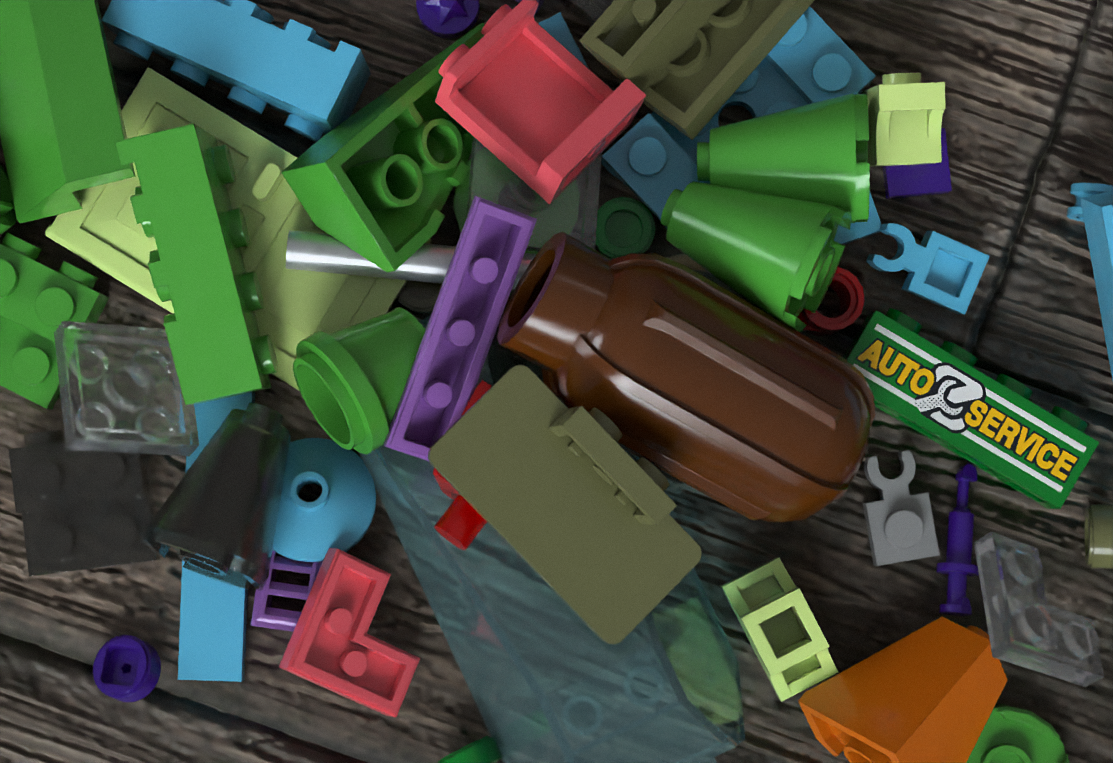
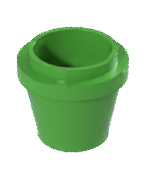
(358, 376)

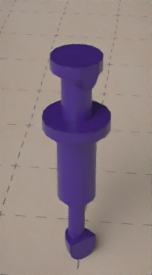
(959, 548)

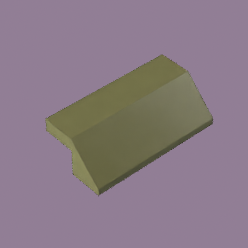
(689, 51)

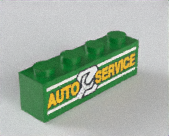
(970, 412)

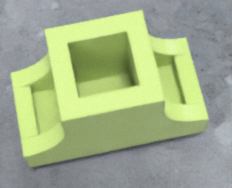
(905, 120)
(780, 628)

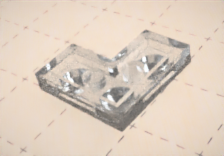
(1021, 621)

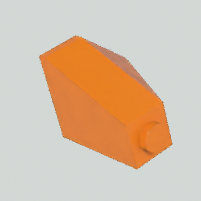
(910, 700)

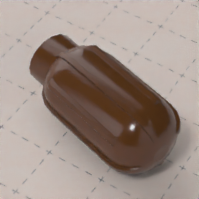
(693, 377)

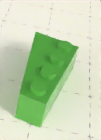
(200, 262)

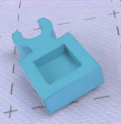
(937, 268)

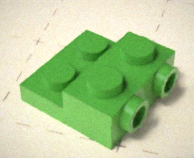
(31, 309)

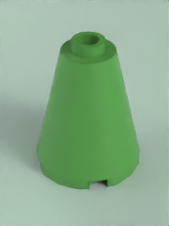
(797, 154)
(759, 244)

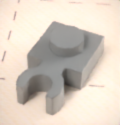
(898, 523)

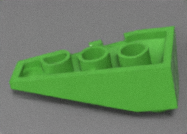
(387, 168)

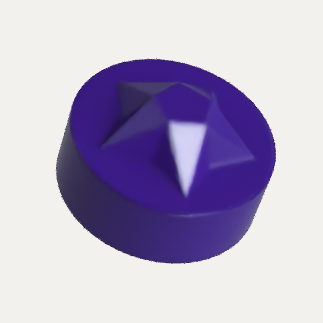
(448, 17)
(126, 668)

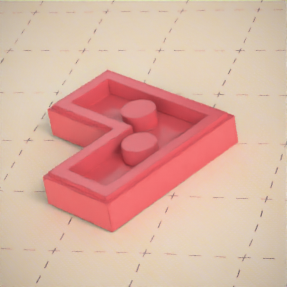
(333, 642)

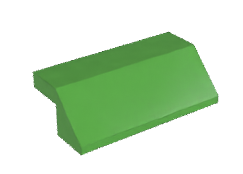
(57, 105)

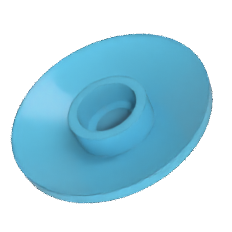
(339, 514)

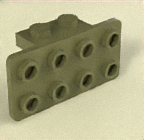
(569, 501)

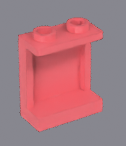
(533, 101)

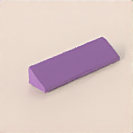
(461, 326)

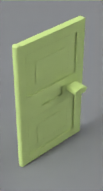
(293, 299)

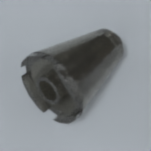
(228, 501)

